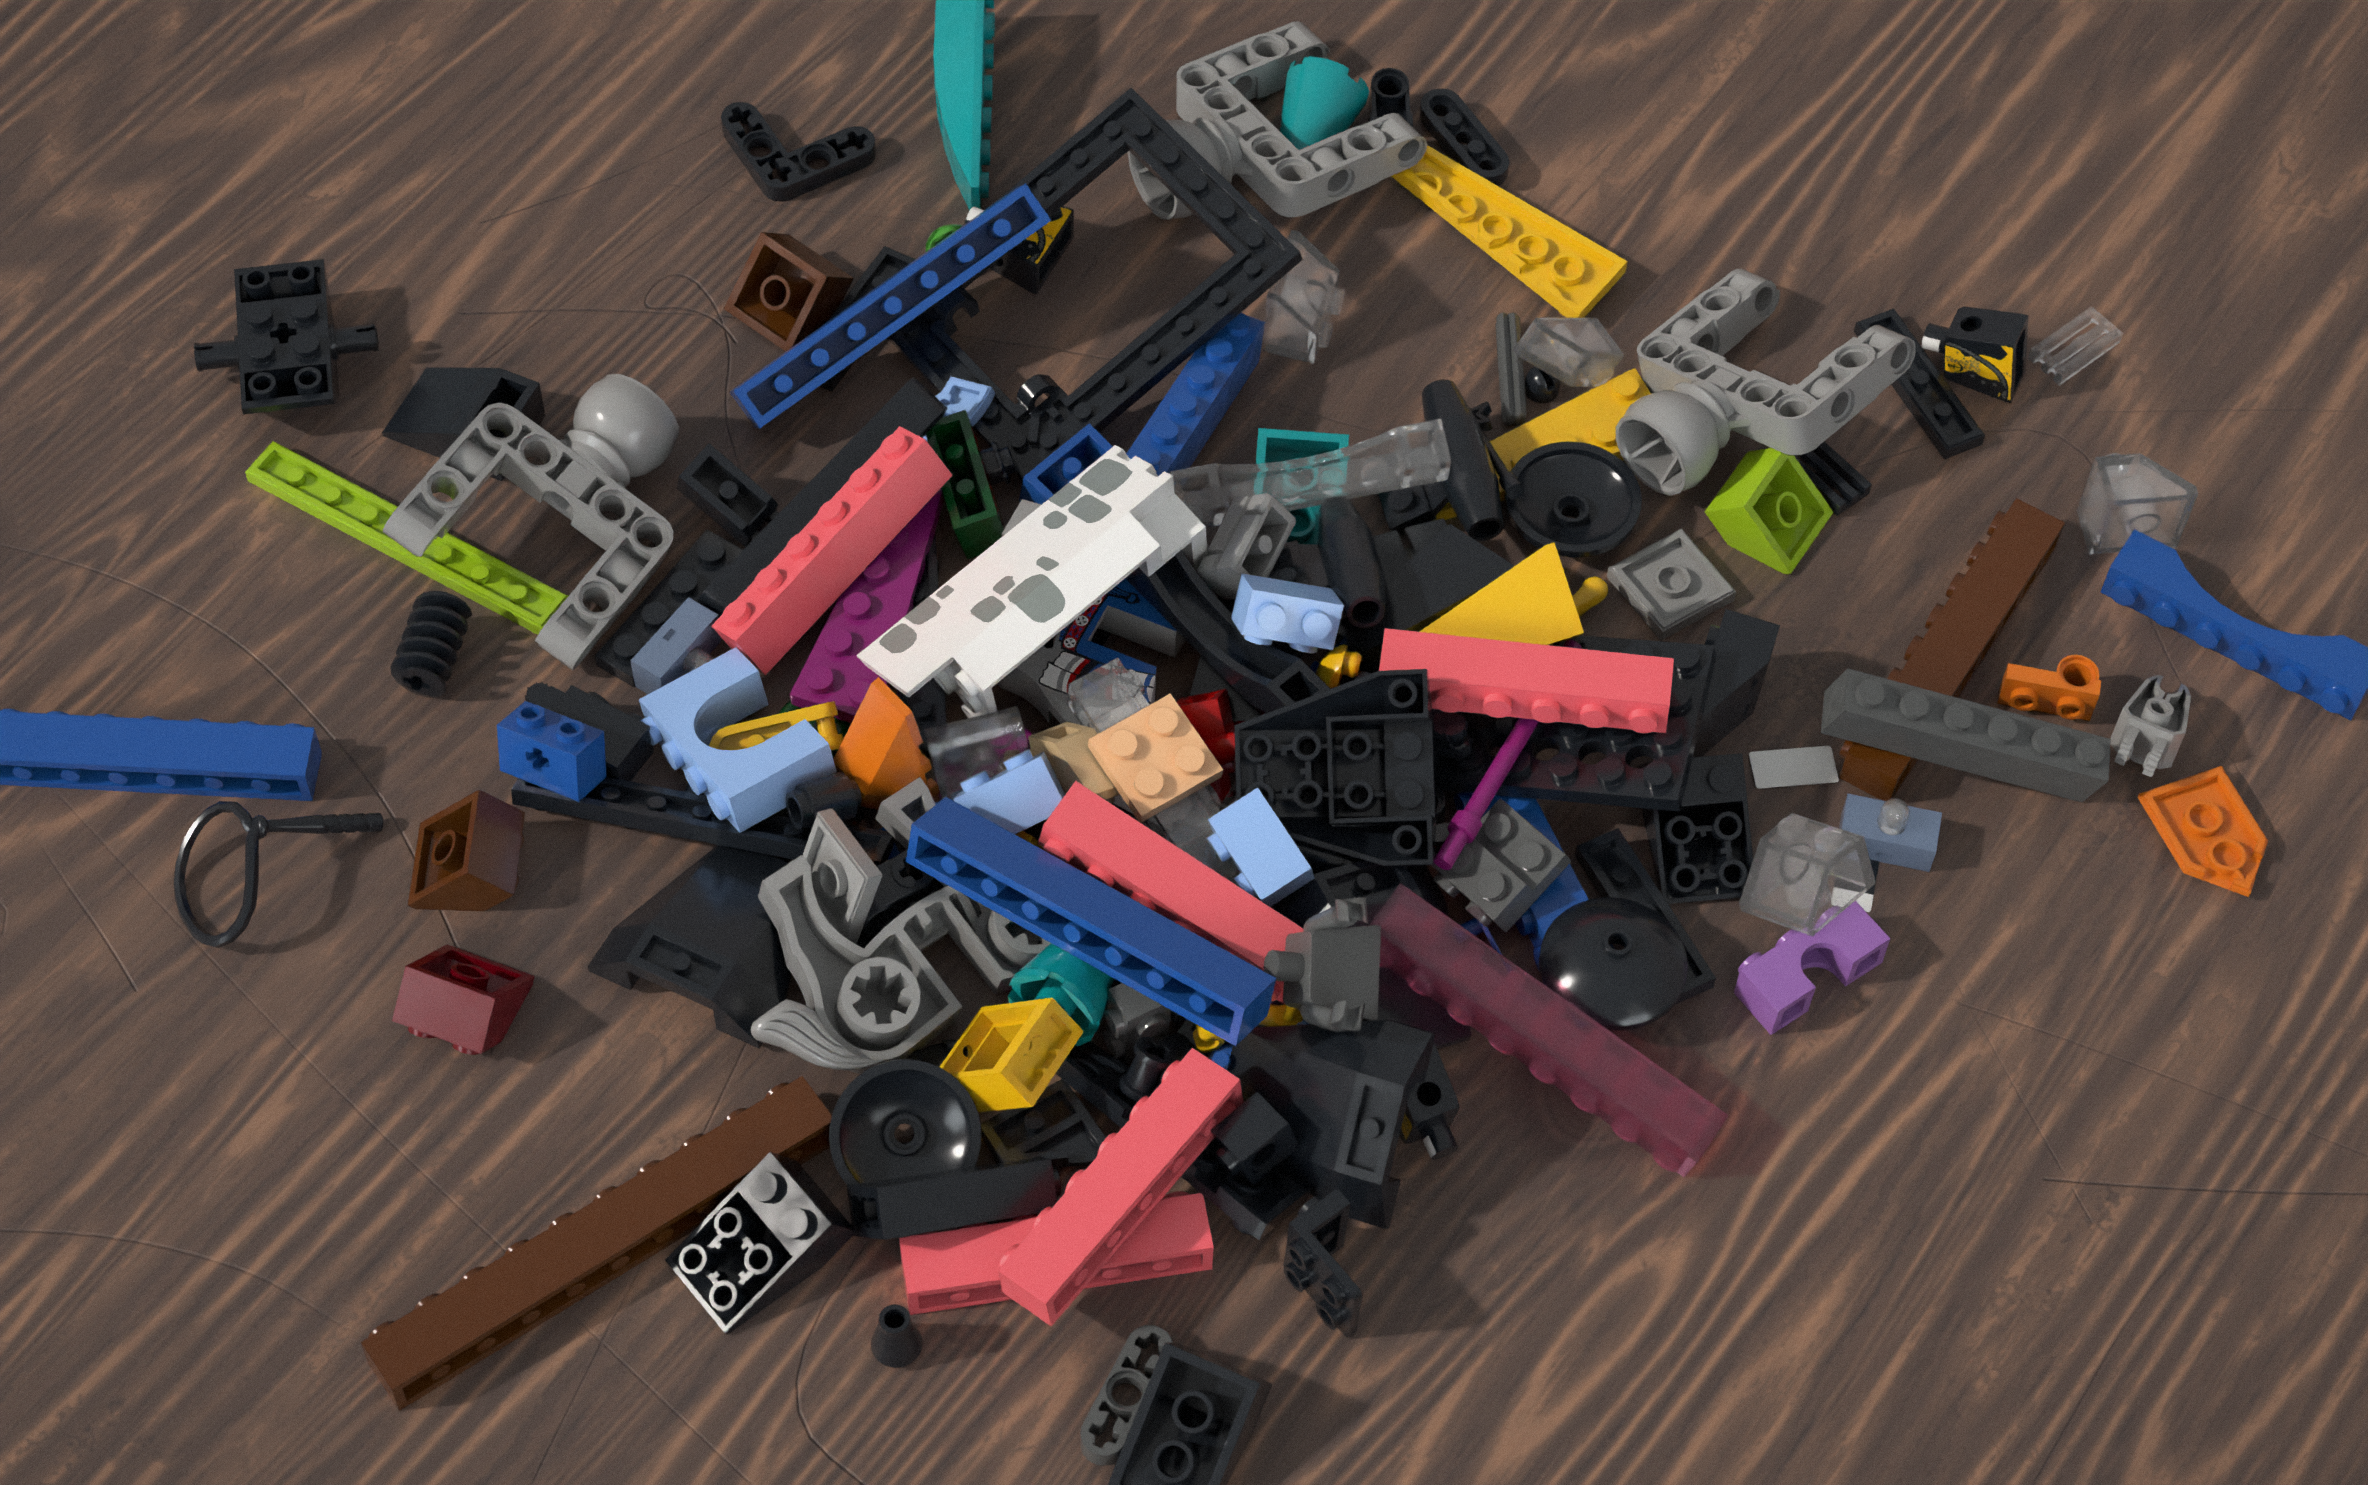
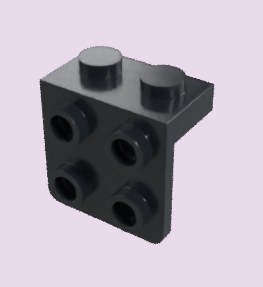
(1309, 1266)

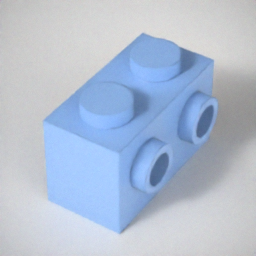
(1287, 613)
(1016, 796)
(1259, 848)

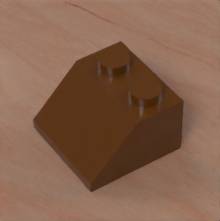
(786, 290)
(467, 855)

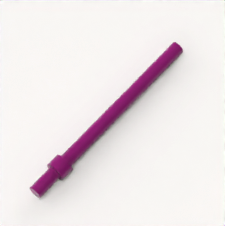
(1467, 822)

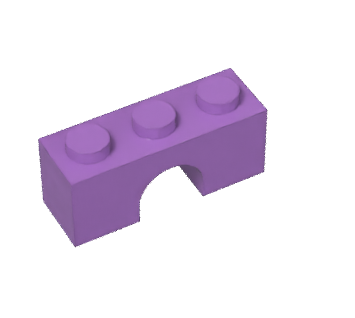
(1774, 982)

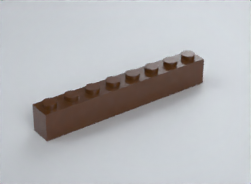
(1962, 630)

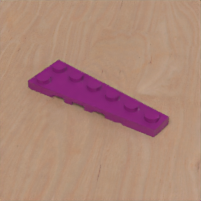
(863, 614)

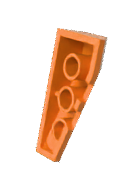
(883, 748)

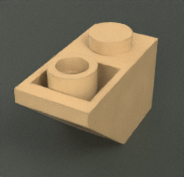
(1071, 758)

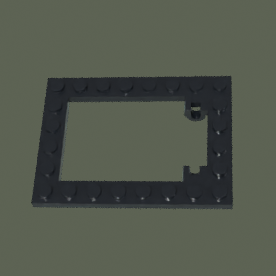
(1258, 263)

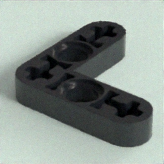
(793, 165)

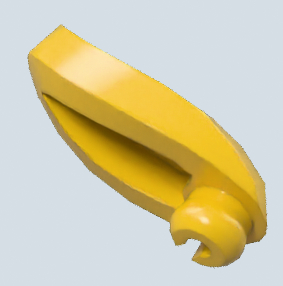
(1338, 663)

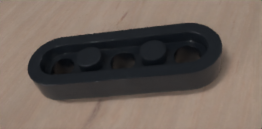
(1460, 125)

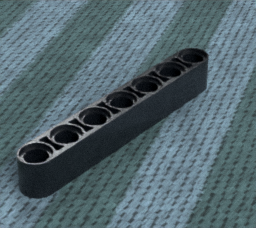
(909, 408)

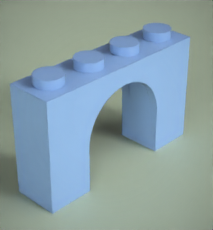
(738, 783)

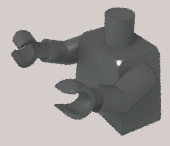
(1331, 968)

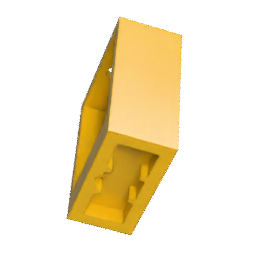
(1012, 1052)

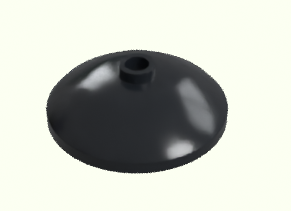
(1577, 483)
(1612, 985)
(897, 1094)

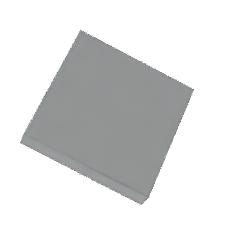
(1671, 584)
(841, 874)

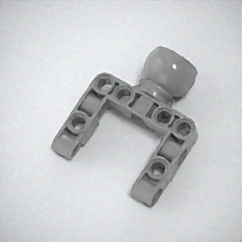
(1242, 141)
(1700, 397)
(615, 435)

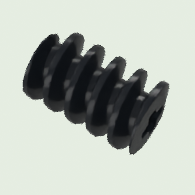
(430, 643)

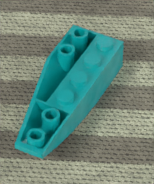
(961, 89)

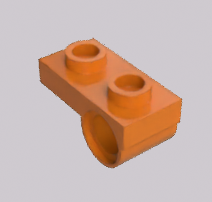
(2052, 691)

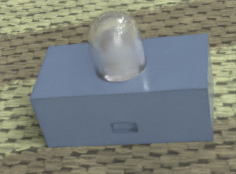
(676, 647)
(1893, 830)

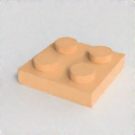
(1155, 758)

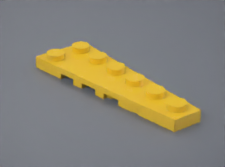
(1531, 245)
(1584, 419)

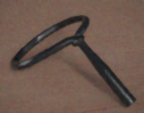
(256, 829)

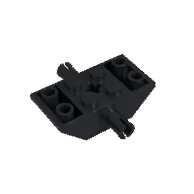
(285, 338)

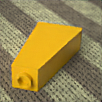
(1521, 605)

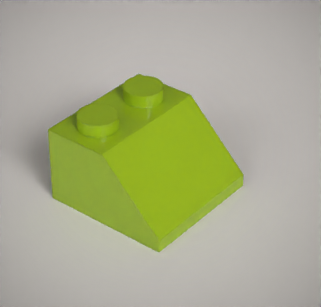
(1769, 509)

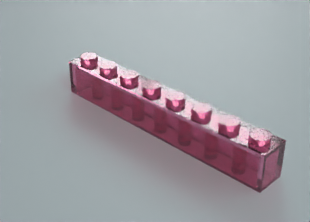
(1545, 1033)

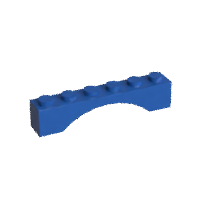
(2158, 585)

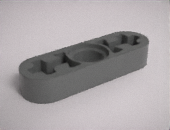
(1097, 1419)

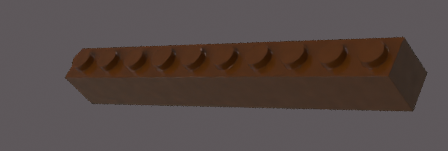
(590, 1246)

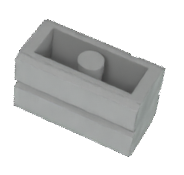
(1246, 543)

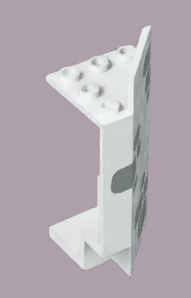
(1038, 580)

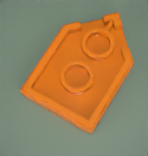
(2208, 829)

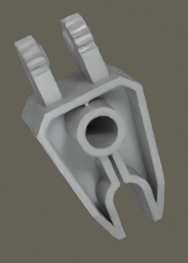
(2151, 726)

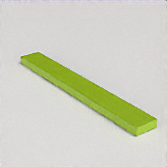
(364, 517)

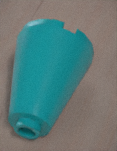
(1320, 101)
(1070, 981)

